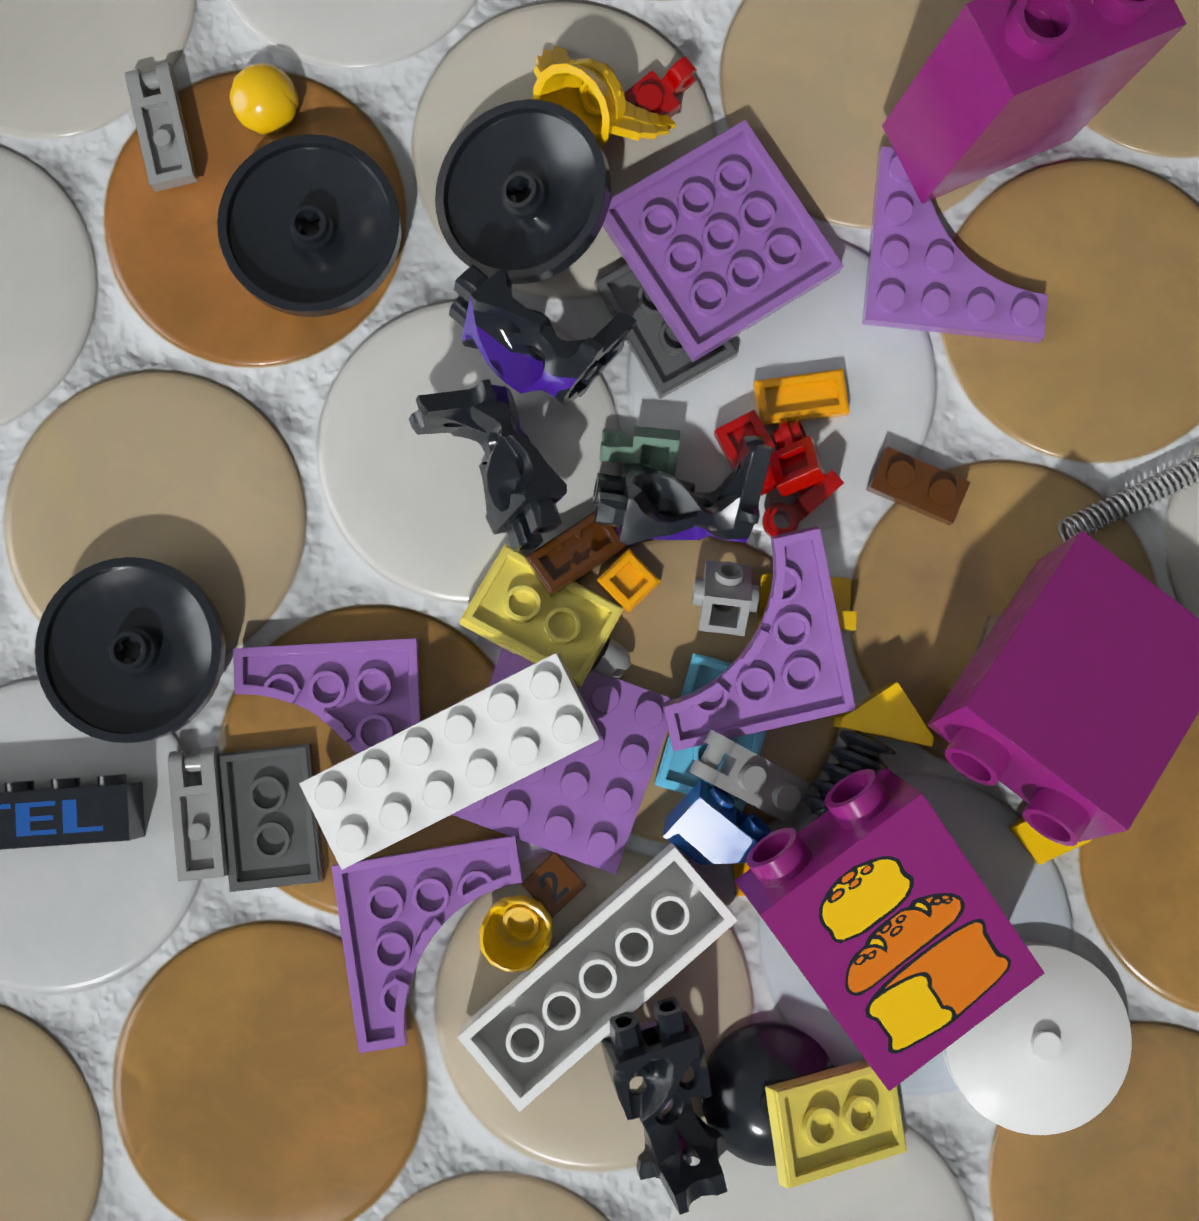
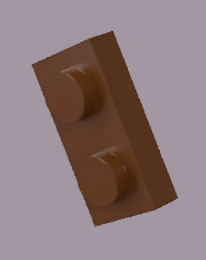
(918, 486)

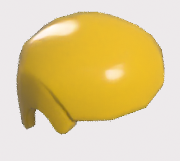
(264, 98)
(515, 933)

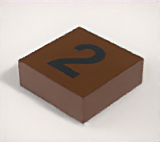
(553, 884)

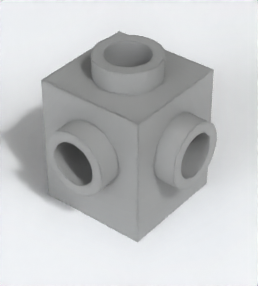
(725, 597)

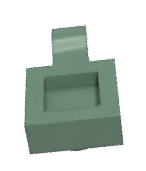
(649, 446)

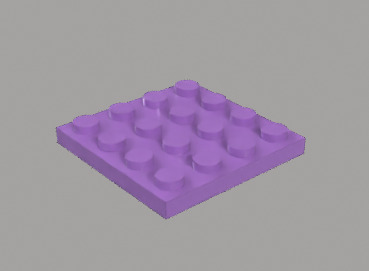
(719, 240)
(593, 795)

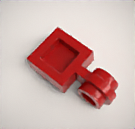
(797, 460)
(809, 500)

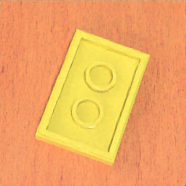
(524, 619)
(833, 1123)

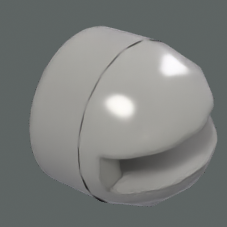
(612, 660)

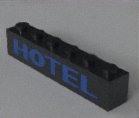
(71, 812)

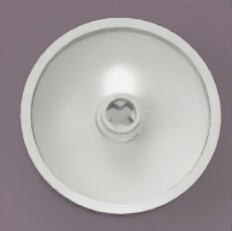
(1049, 1051)

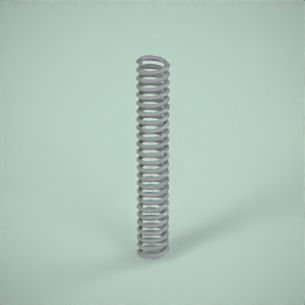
(1072, 527)

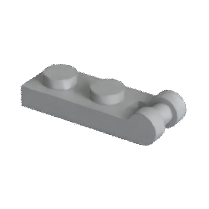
(161, 127)
(751, 777)
(197, 815)

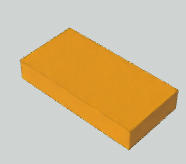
(801, 397)

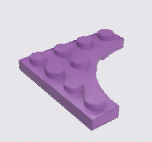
(926, 281)
(791, 665)
(354, 687)
(394, 909)

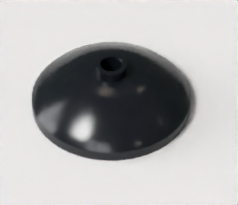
(738, 1077)

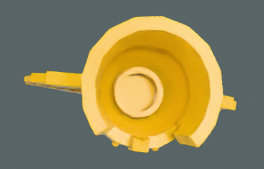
(594, 96)

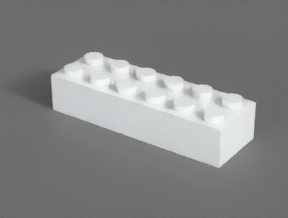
(450, 760)
(593, 973)

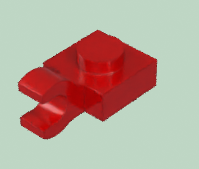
(659, 94)
(731, 438)

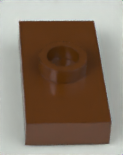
(573, 553)

